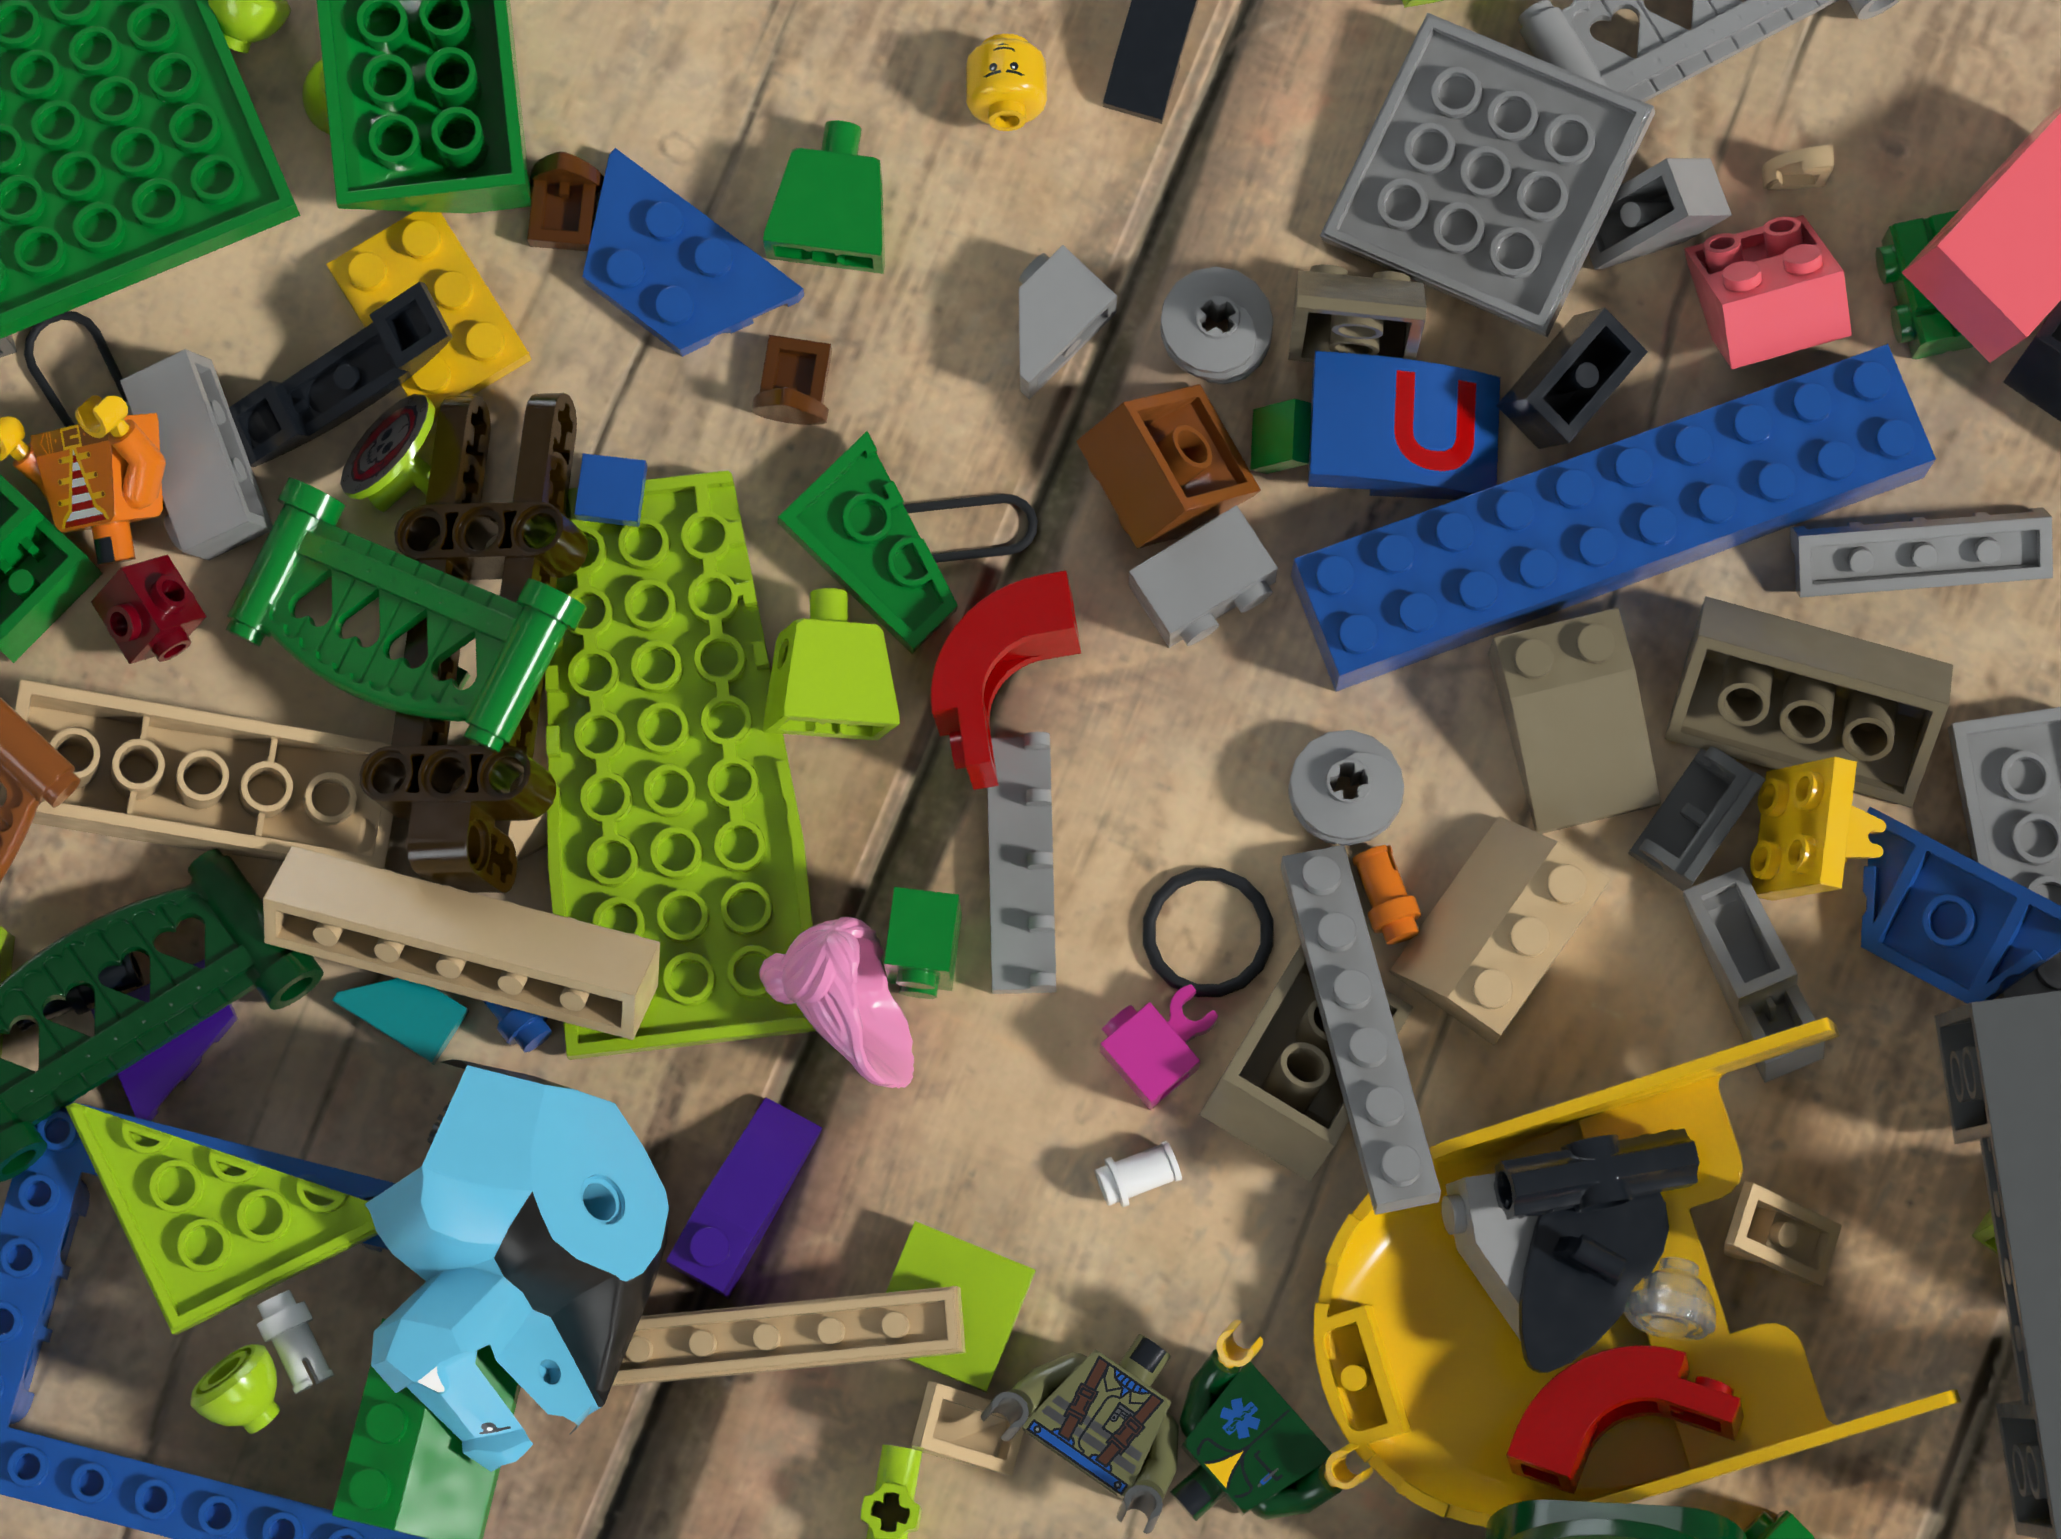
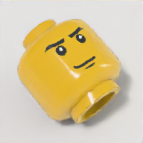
(1006, 80)

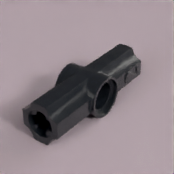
(1596, 1173)

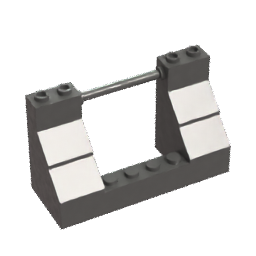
(2007, 1094)

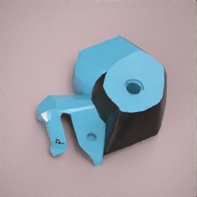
(531, 1239)

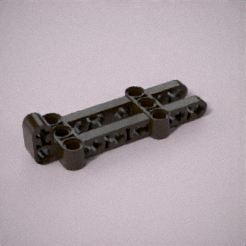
(455, 832)

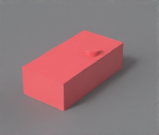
(2000, 255)

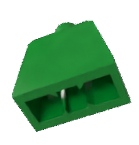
(829, 206)

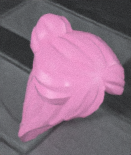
(845, 995)

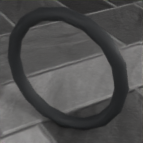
(1233, 880)

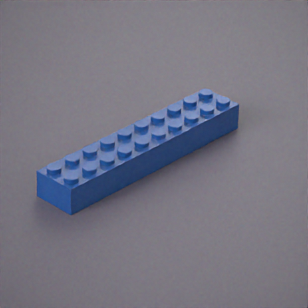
(1611, 517)

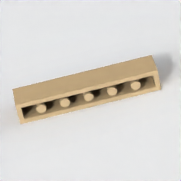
(461, 942)

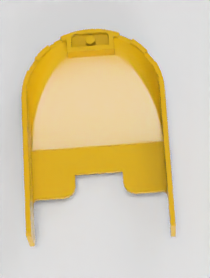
(1439, 1380)

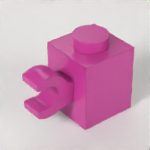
(1155, 1052)

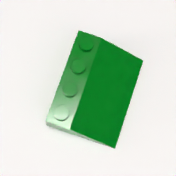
(424, 105)

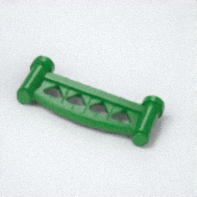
(511, 637)

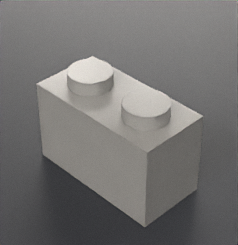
(1204, 578)

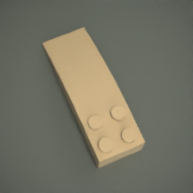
(206, 778)

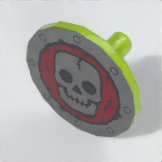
(386, 458)

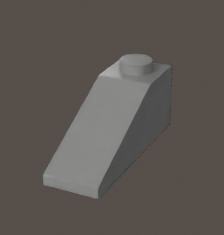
(1488, 1241)

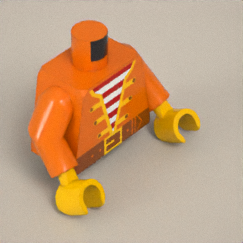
(95, 472)

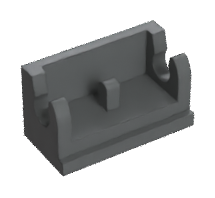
(1696, 817)

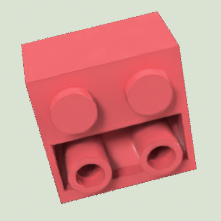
(1769, 291)

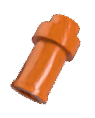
(1392, 909)

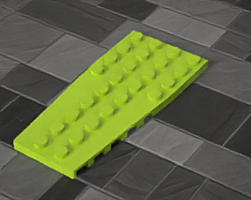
(667, 789)

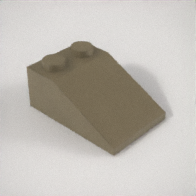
(1356, 314)
(1575, 720)
(1283, 1080)

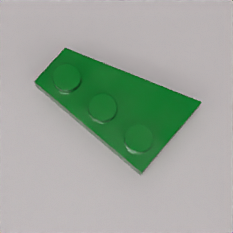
(867, 542)

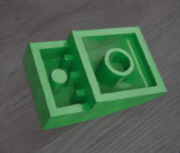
(38, 572)

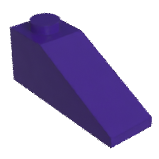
(743, 1198)

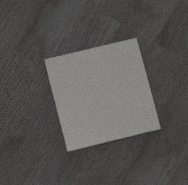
(1488, 174)

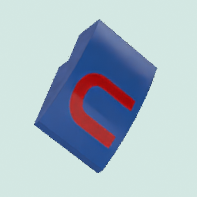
(1402, 427)

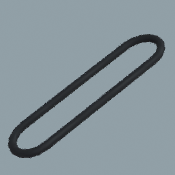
(979, 501)

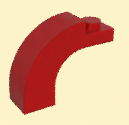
(989, 644)
(1604, 1391)

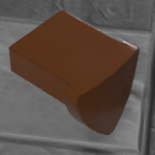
(563, 202)
(794, 381)

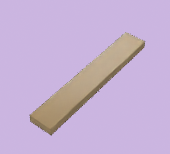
(794, 1336)

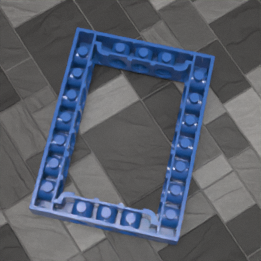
(34, 1248)

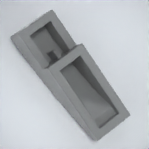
(1751, 966)

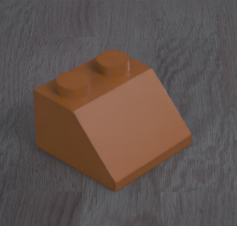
(1167, 464)

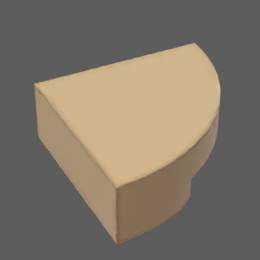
(1799, 169)

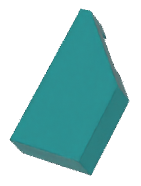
(407, 1013)

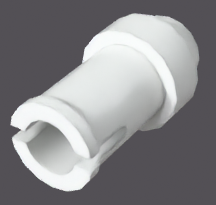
(288, 1329)

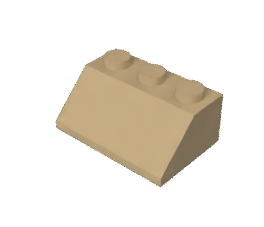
(1500, 927)

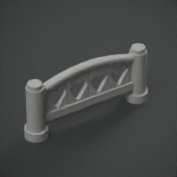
(1665, 50)

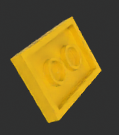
(428, 252)

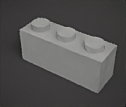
(207, 474)

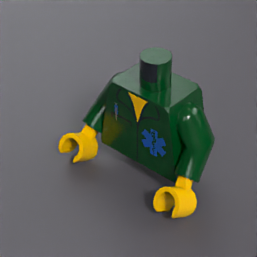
(1253, 1443)

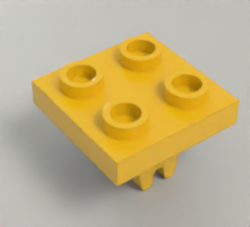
(1809, 829)

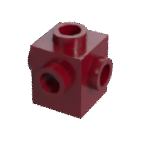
(149, 610)

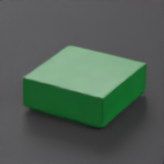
(1280, 436)

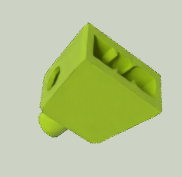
(831, 675)

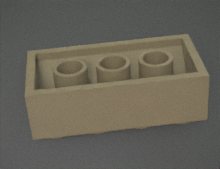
(1808, 694)

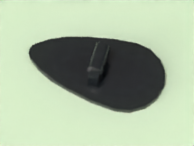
(1583, 1274)

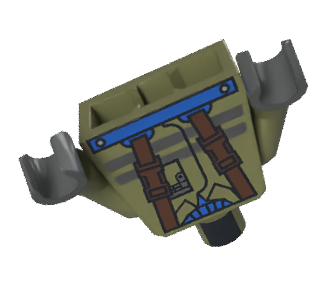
(1102, 1421)

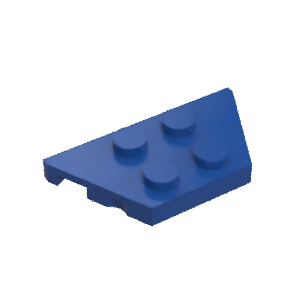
(675, 264)
(1952, 916)

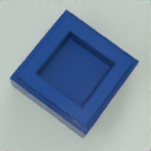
(611, 490)

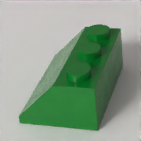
(410, 1468)

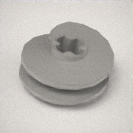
(1221, 296)
(1326, 811)

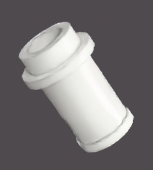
(1137, 1174)

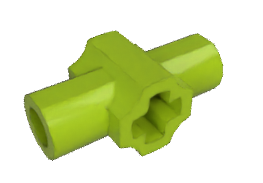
(899, 1477)

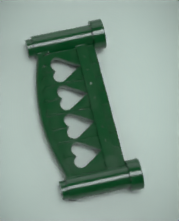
(125, 1026)

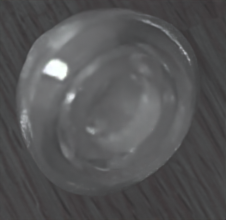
(1672, 1302)

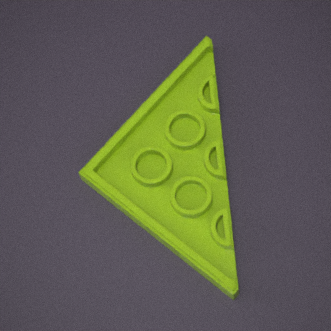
(211, 1222)

